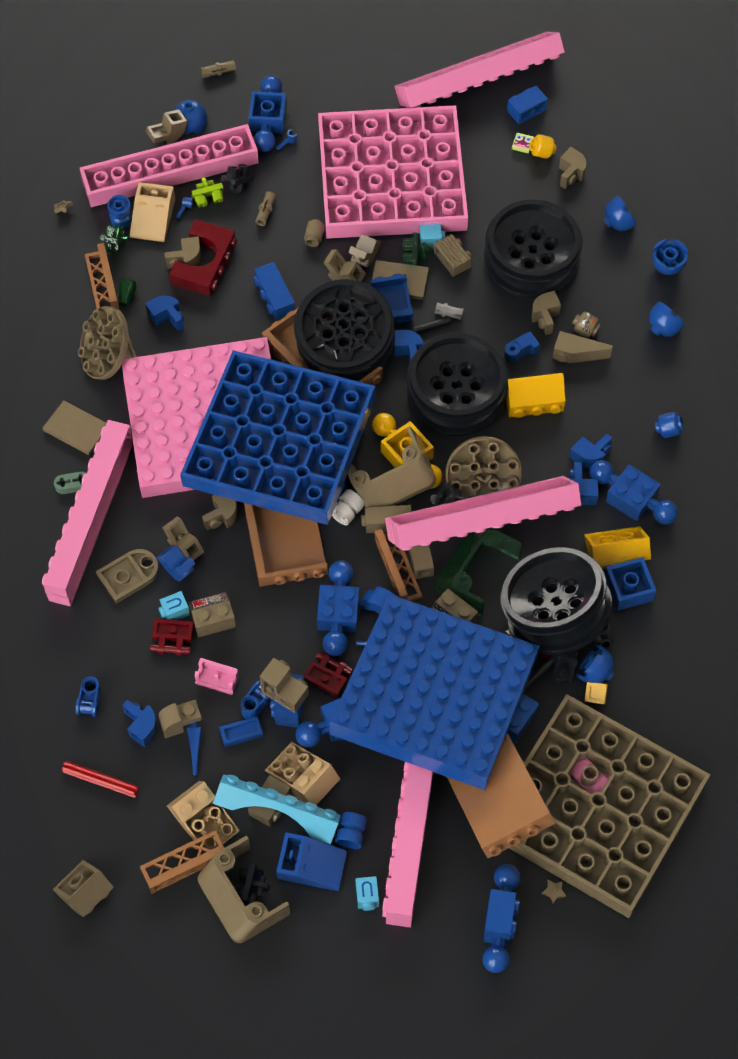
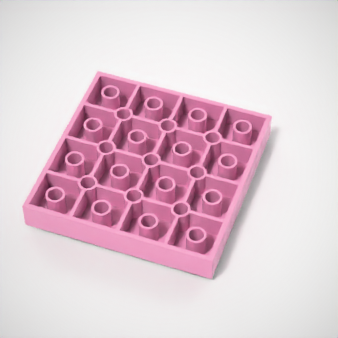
(392, 171)
(168, 404)

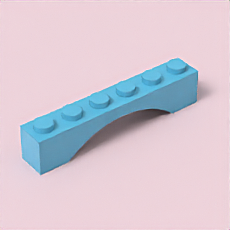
(317, 822)

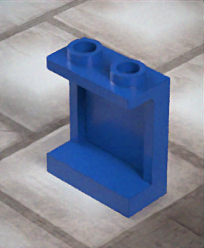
(397, 295)

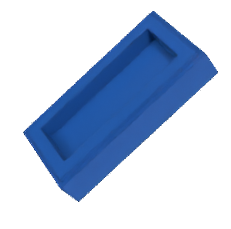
(241, 731)

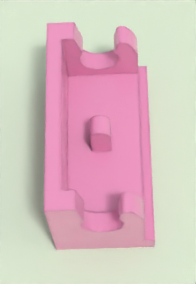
(217, 676)

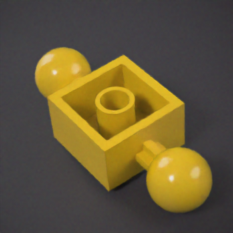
(398, 440)

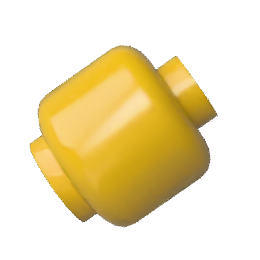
(542, 146)

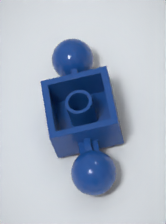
(267, 113)
(633, 492)
(338, 608)
(310, 733)
(500, 916)

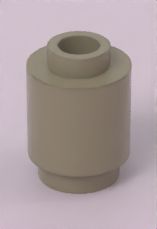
(314, 232)

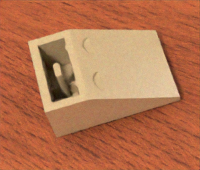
(152, 211)
(305, 773)
(200, 816)

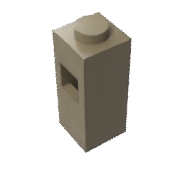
(375, 516)
(421, 561)

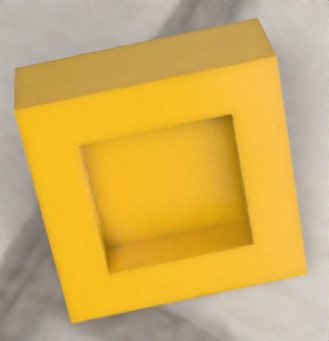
(596, 693)

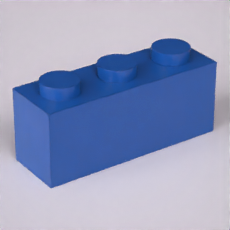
(273, 290)

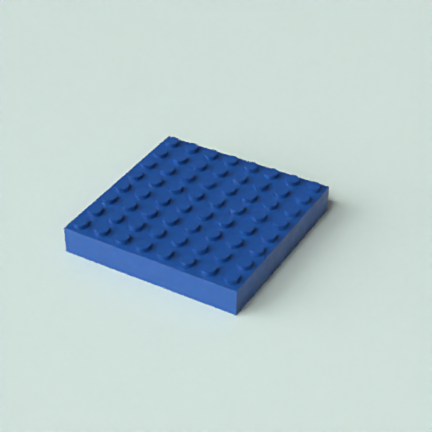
(279, 437)
(435, 691)

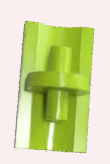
(205, 190)

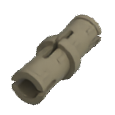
(218, 68)
(265, 208)

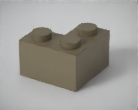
(281, 686)

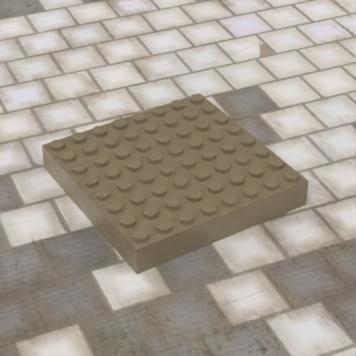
(611, 838)

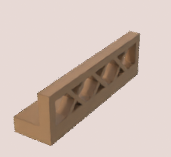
(112, 299)
(393, 568)
(182, 870)

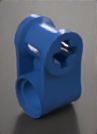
(256, 699)
(88, 700)

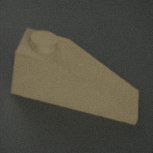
(575, 349)

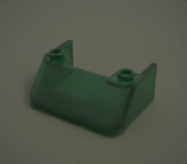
(453, 574)

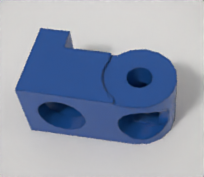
(520, 347)

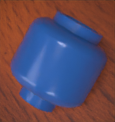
(669, 425)

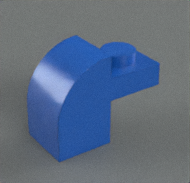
(165, 308)
(407, 343)
(589, 453)
(587, 487)
(176, 563)
(374, 599)
(144, 724)

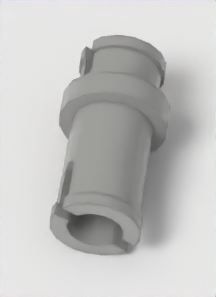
(450, 311)

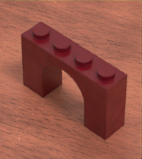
(205, 278)

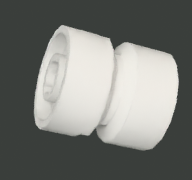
(348, 505)

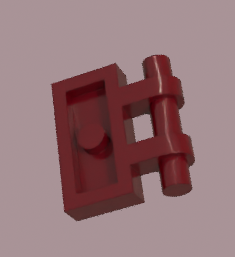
(172, 630)
(325, 678)

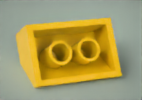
(535, 395)
(618, 546)

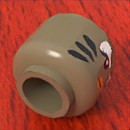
(586, 324)

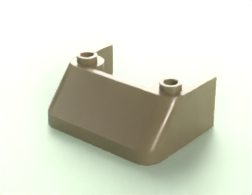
(399, 483)
(237, 919)

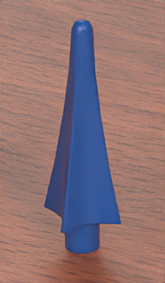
(194, 735)

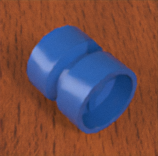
(120, 210)
(351, 830)

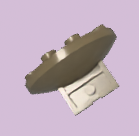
(105, 343)
(483, 467)

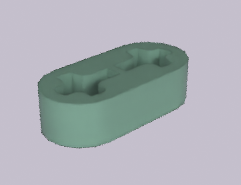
(71, 480)

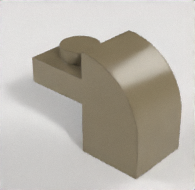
(170, 129)
(574, 166)
(365, 250)
(189, 254)
(341, 269)
(543, 309)
(225, 513)
(179, 536)
(175, 717)

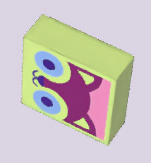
(521, 143)

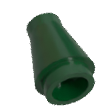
(126, 291)

